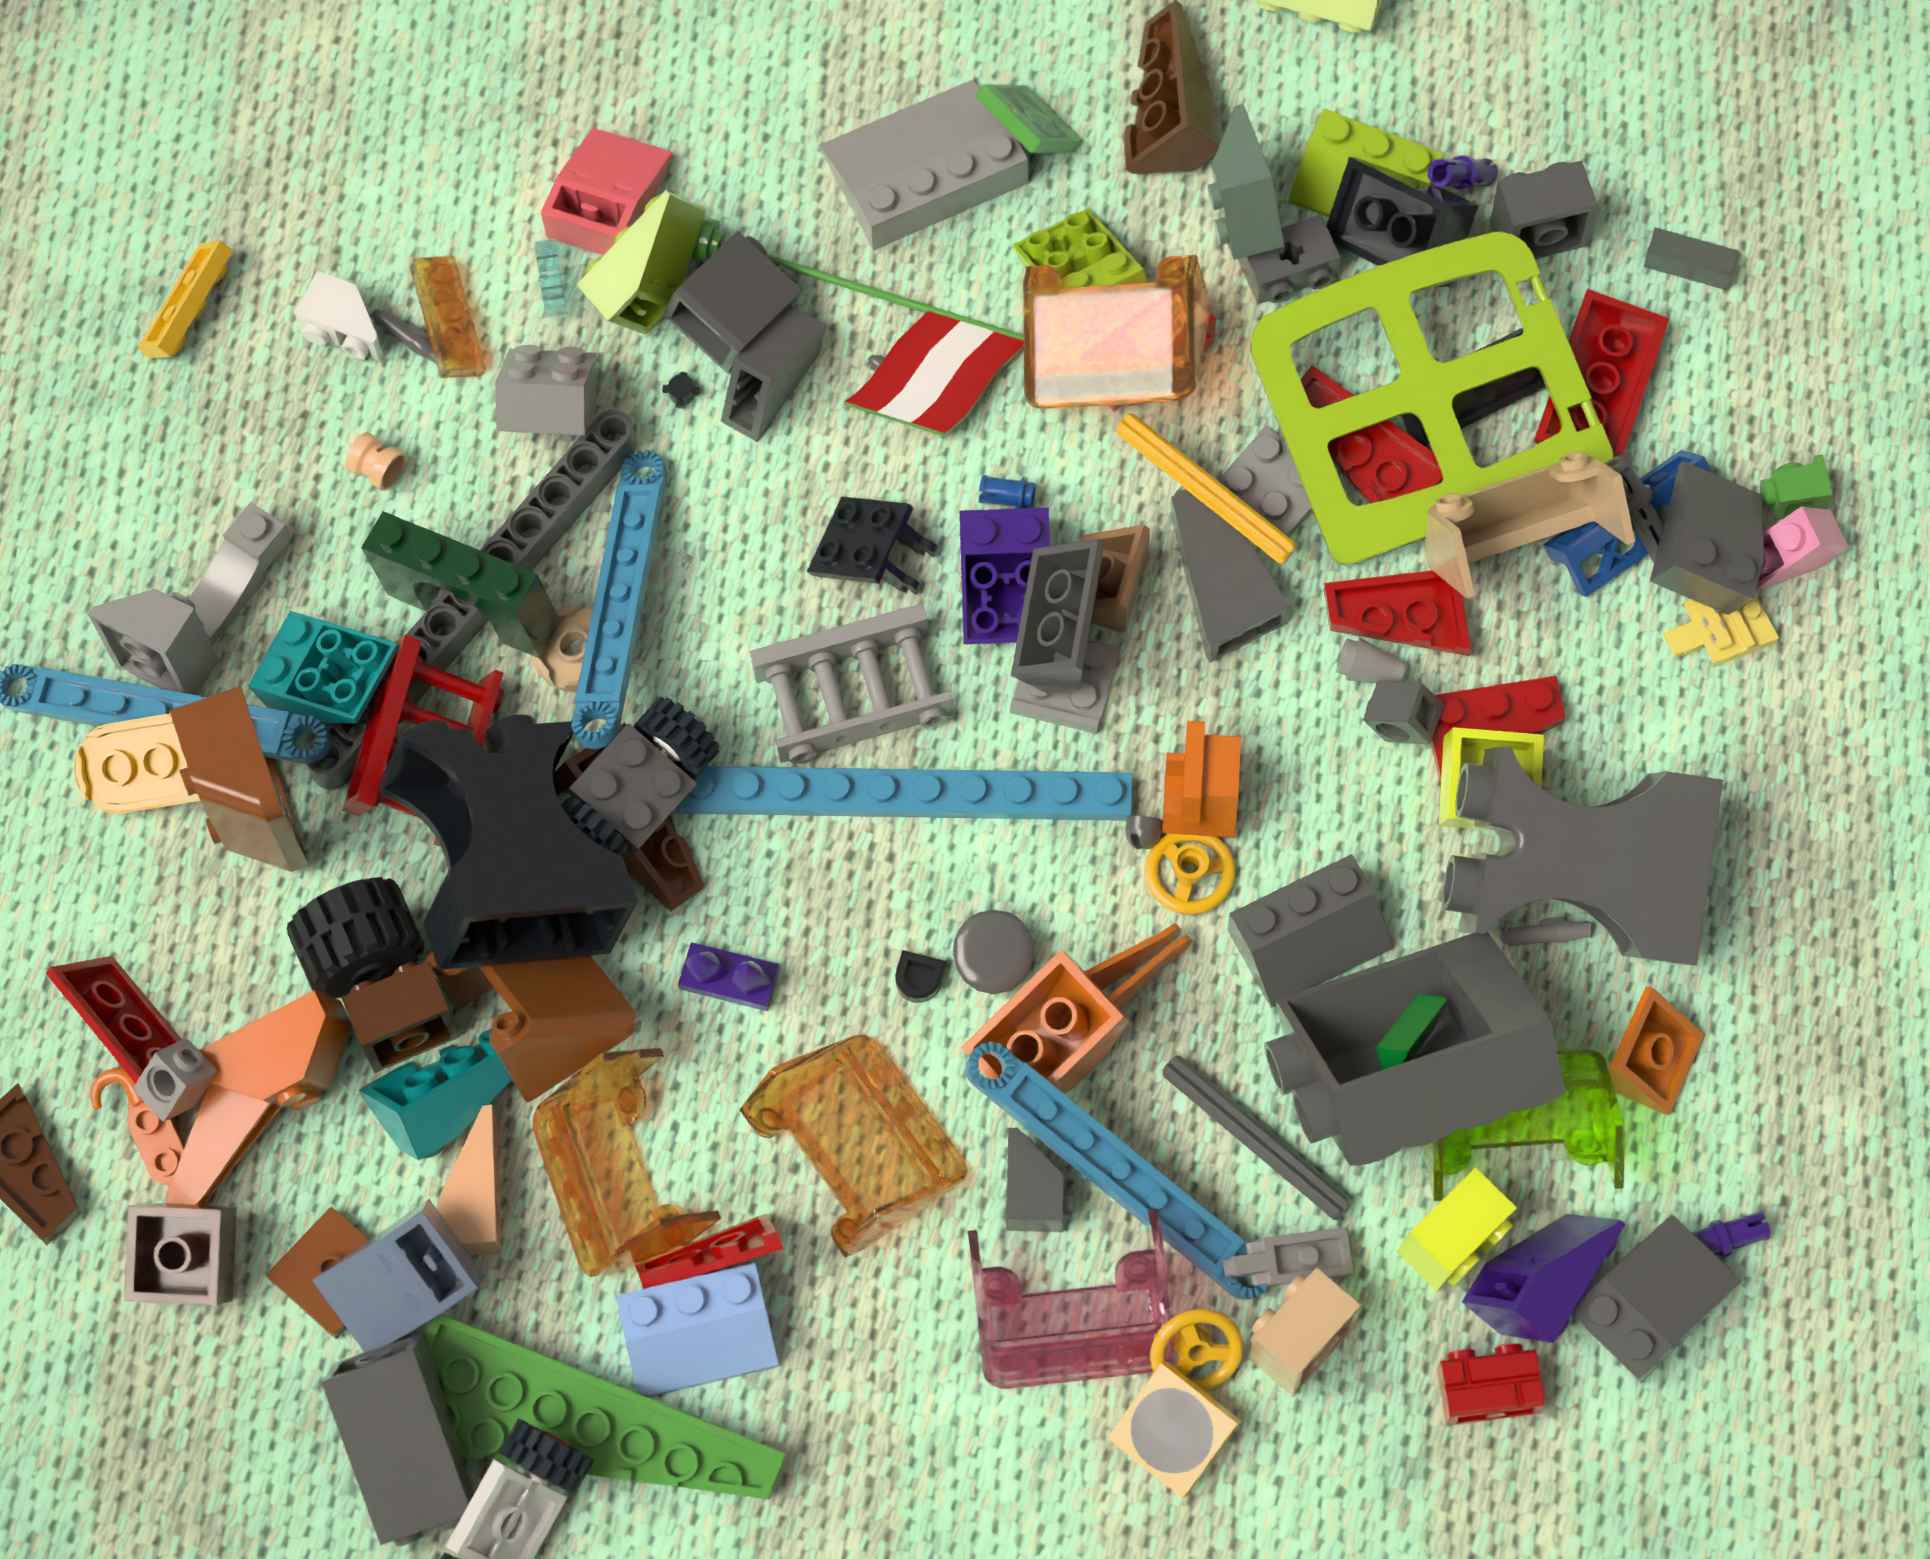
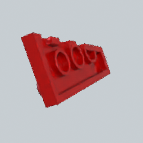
(1376, 459)

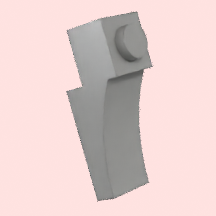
(238, 568)

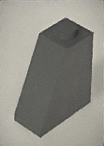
(770, 371)

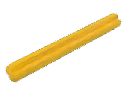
(1206, 488)

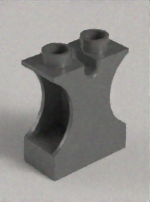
(1627, 863)

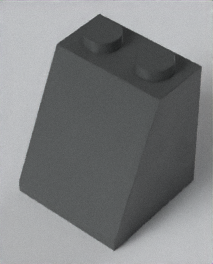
(731, 299)

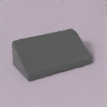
(1691, 258)

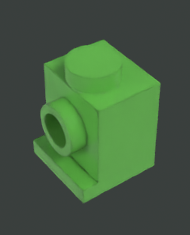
(1797, 486)

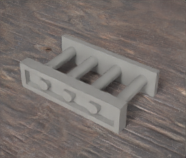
(862, 642)

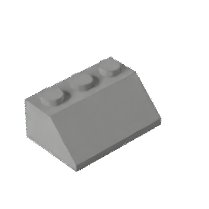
(157, 639)

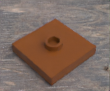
(312, 1254)

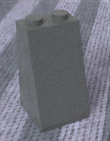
(400, 1439)

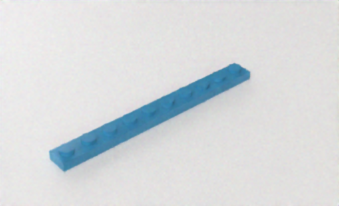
(910, 793)

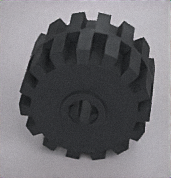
(354, 935)

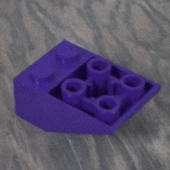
(996, 569)
(1543, 1277)

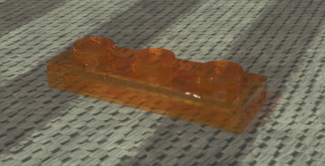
(447, 317)

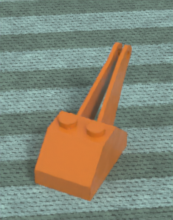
(1063, 1017)

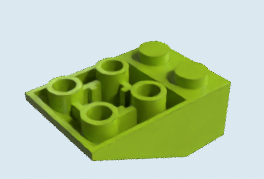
(1081, 253)
(645, 263)

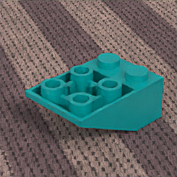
(321, 669)

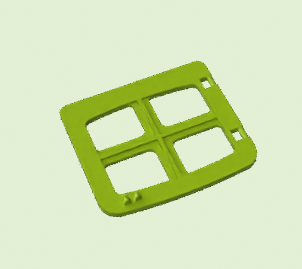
(1421, 389)

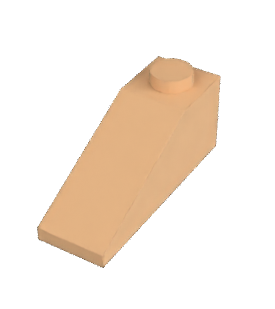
(473, 1191)

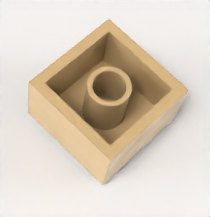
(1303, 1330)

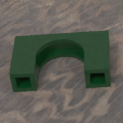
(419, 561)

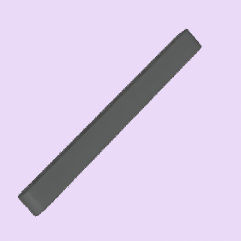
(509, 546)

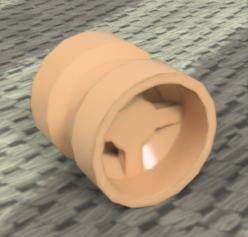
(373, 460)

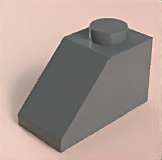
(1034, 1188)

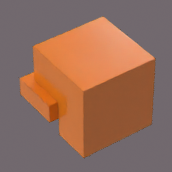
(1202, 785)

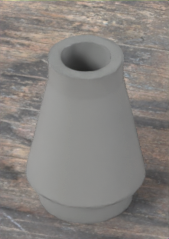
(1367, 663)

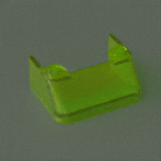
(1581, 1119)

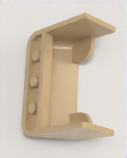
(1522, 512)

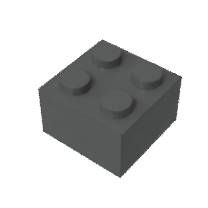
(1546, 208)

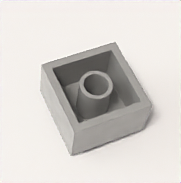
(546, 391)

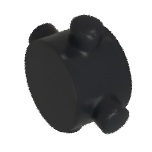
(681, 390)

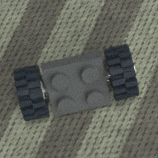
(641, 777)

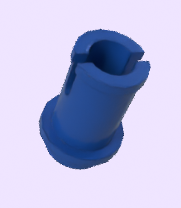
(1007, 492)

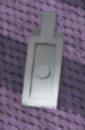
(1284, 1257)

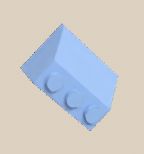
(697, 1331)

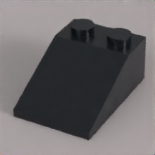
(1394, 215)

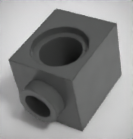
(1403, 712)

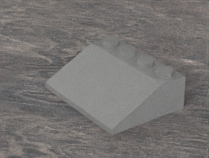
(925, 164)

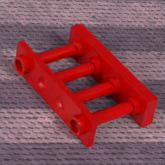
(393, 707)

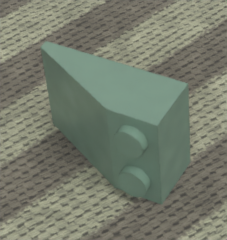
(1244, 191)

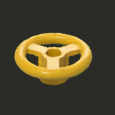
(1193, 855)
(1187, 1331)

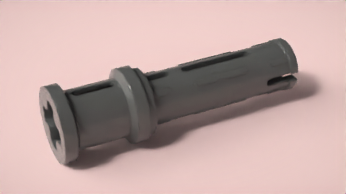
(1638, 497)

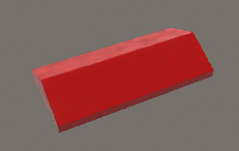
(1616, 356)
(115, 1011)

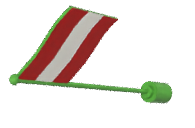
(931, 370)

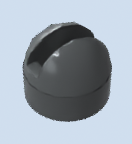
(1143, 831)

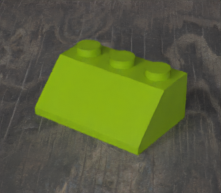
(1341, 137)

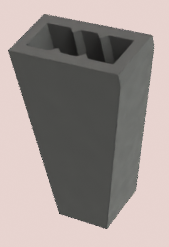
(1225, 578)

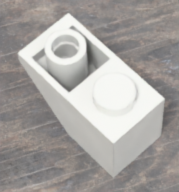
(336, 315)

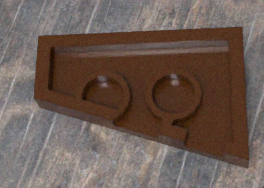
(29, 1171)

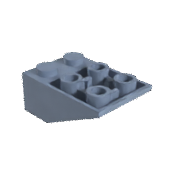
(400, 1278)

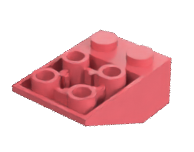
(602, 190)

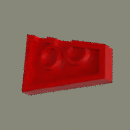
(1400, 609)
(1510, 707)
(712, 1253)

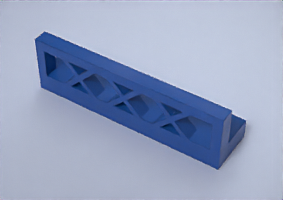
(1580, 542)

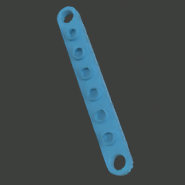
(619, 600)
(108, 701)
(1110, 1164)

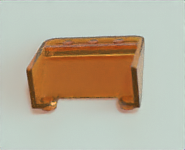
(1114, 339)
(860, 1134)

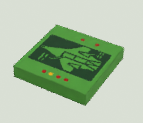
(1028, 118)

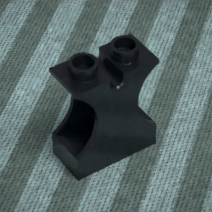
(517, 866)

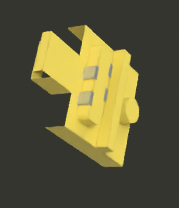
(1722, 634)

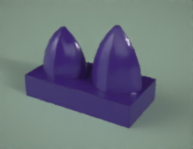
(729, 976)

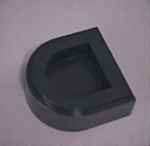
(919, 976)

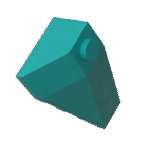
(438, 1101)

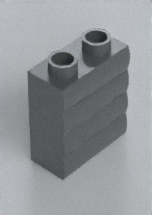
(1481, 1061)

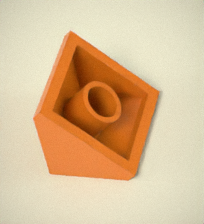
(1655, 1053)

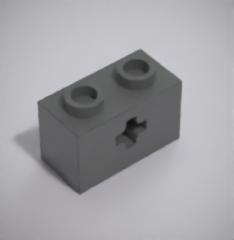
(1303, 262)

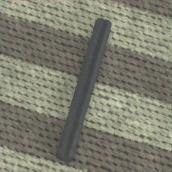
(1256, 1137)

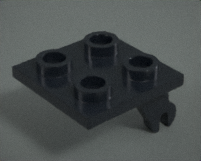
(861, 540)

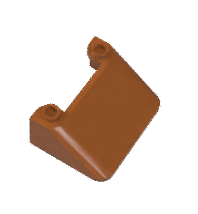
(558, 1020)

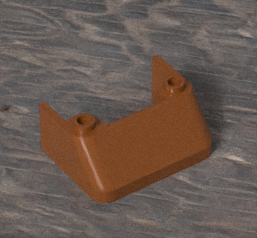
(237, 781)

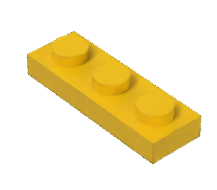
(185, 300)

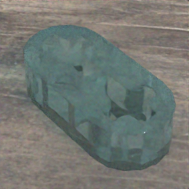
(551, 277)

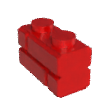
(1490, 1385)

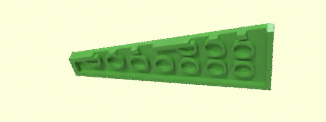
(627, 1434)

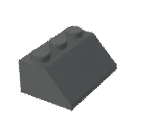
(1058, 615)
(1310, 930)

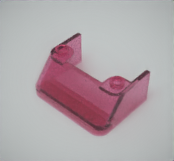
(1071, 1331)

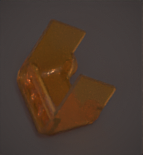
(600, 1172)

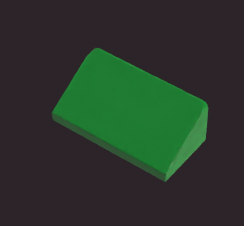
(1410, 1030)

